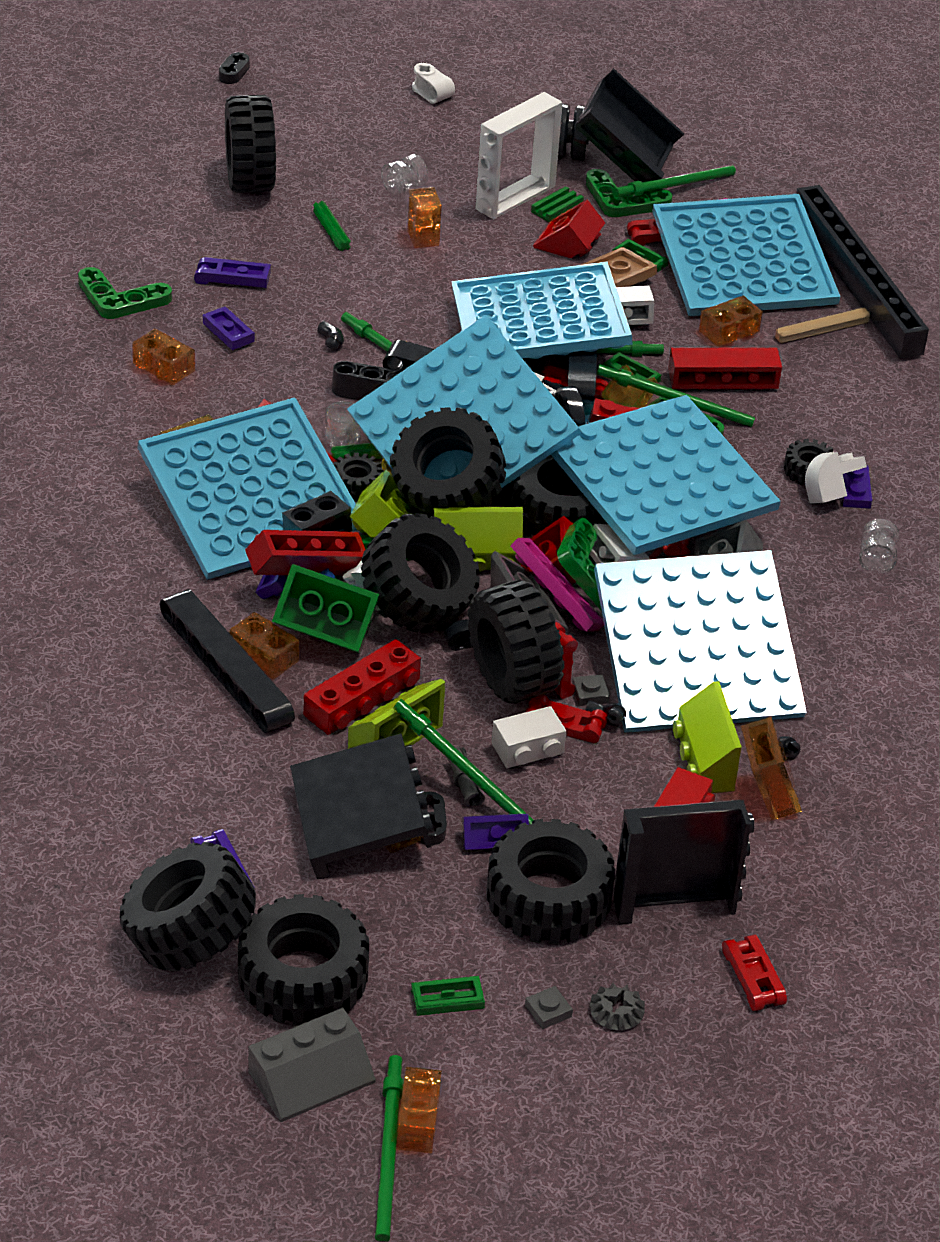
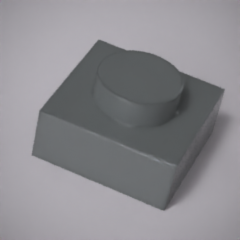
(590, 688)
(548, 1007)

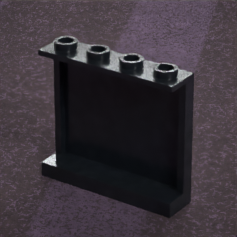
(628, 128)
(360, 801)
(681, 855)

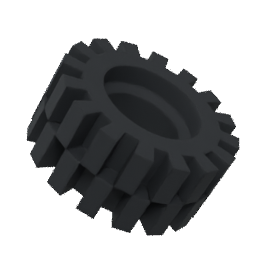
(799, 455)
(357, 466)

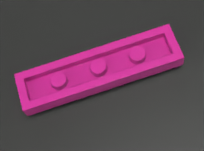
(550, 577)

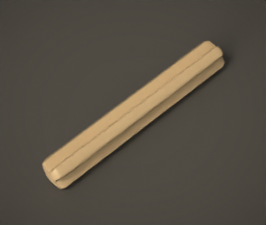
(822, 325)

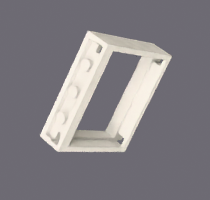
(547, 114)

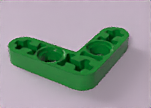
(622, 205)
(116, 305)
(574, 556)

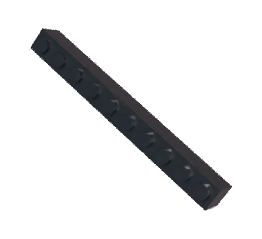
(864, 275)

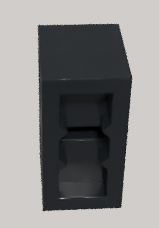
(319, 514)

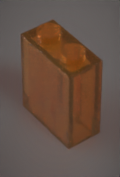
(771, 768)

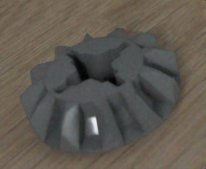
(625, 1016)

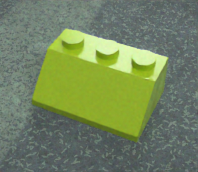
(379, 505)
(485, 530)
(386, 722)
(709, 738)

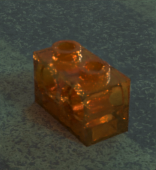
(424, 217)
(730, 321)
(163, 356)
(267, 644)
(419, 1110)

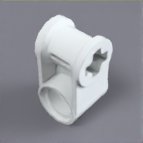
(432, 83)

